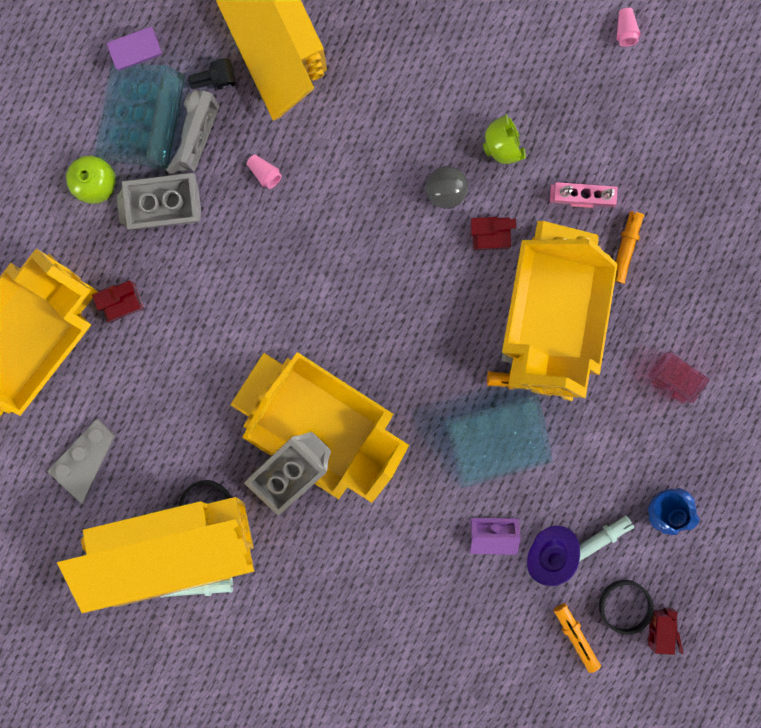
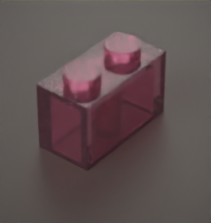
(678, 378)

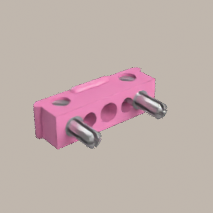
(561, 194)

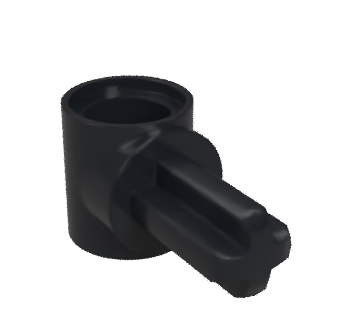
(219, 75)

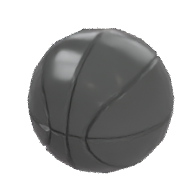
(446, 187)

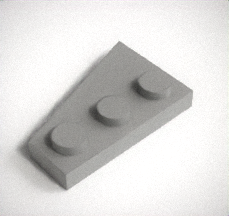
(82, 461)

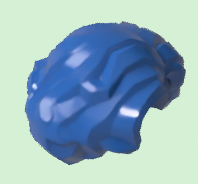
(673, 511)

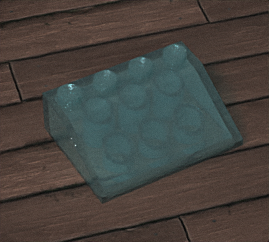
(140, 115)
(499, 440)

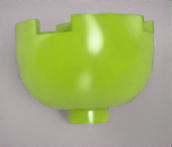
(503, 141)
(90, 179)

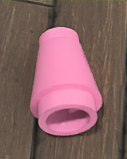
(627, 29)
(265, 172)

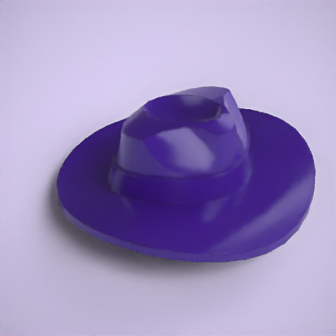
(553, 556)

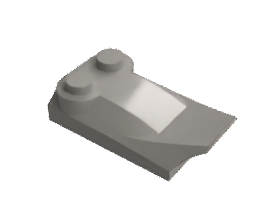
(199, 120)
(159, 202)
(290, 471)

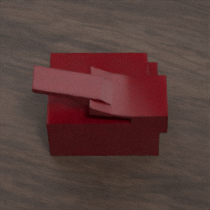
(491, 233)
(118, 301)
(664, 632)

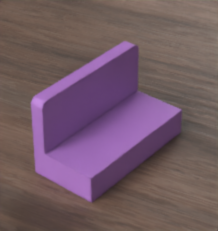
(134, 48)
(495, 536)

